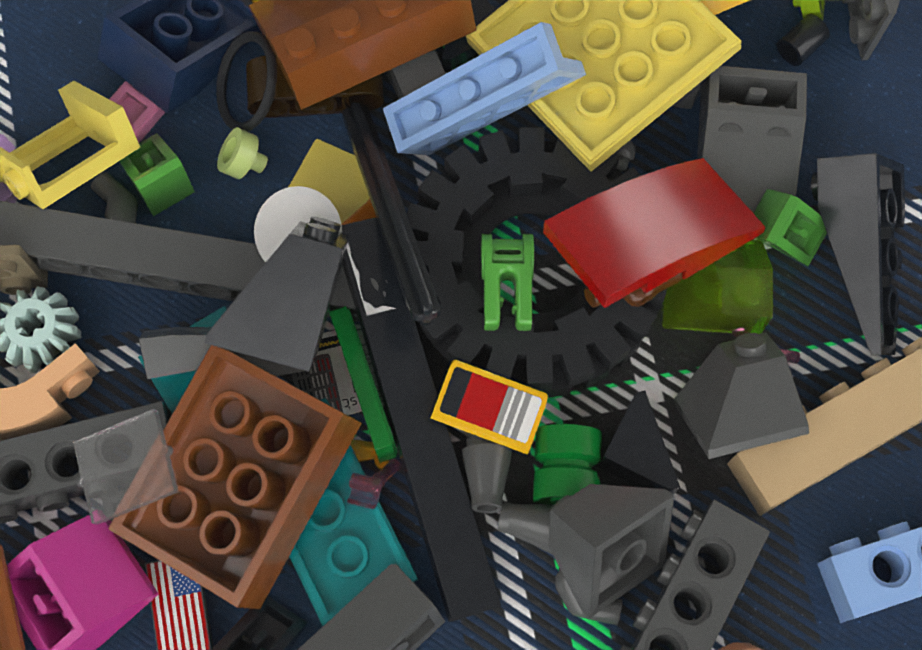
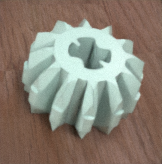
(27, 317)

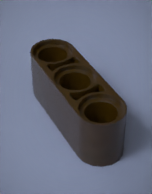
(368, 93)

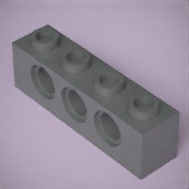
(46, 455)
(735, 546)

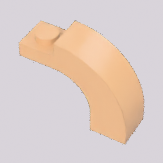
(37, 402)

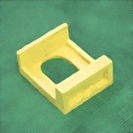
(89, 116)

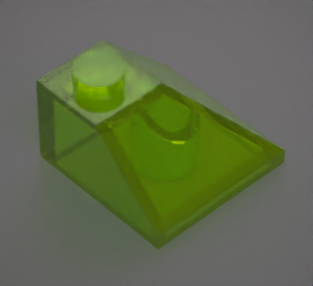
(724, 294)

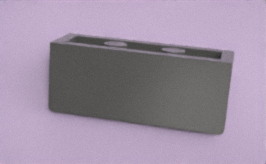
(383, 616)

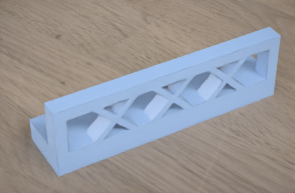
(481, 91)

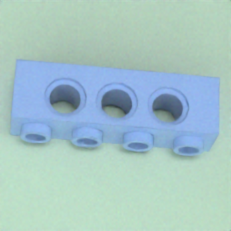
(855, 586)

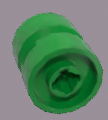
(567, 460)

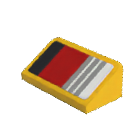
(490, 406)

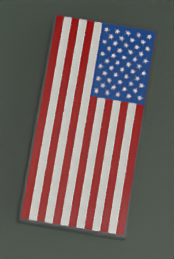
(179, 610)

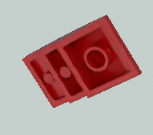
(652, 230)

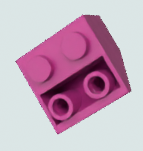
(77, 587)

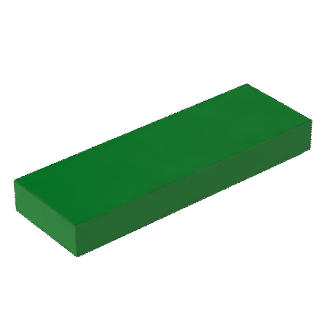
(364, 384)

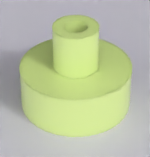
(240, 154)

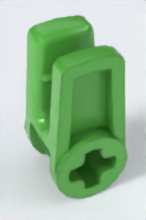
(513, 262)

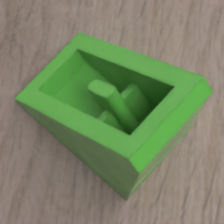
(157, 174)
(790, 225)

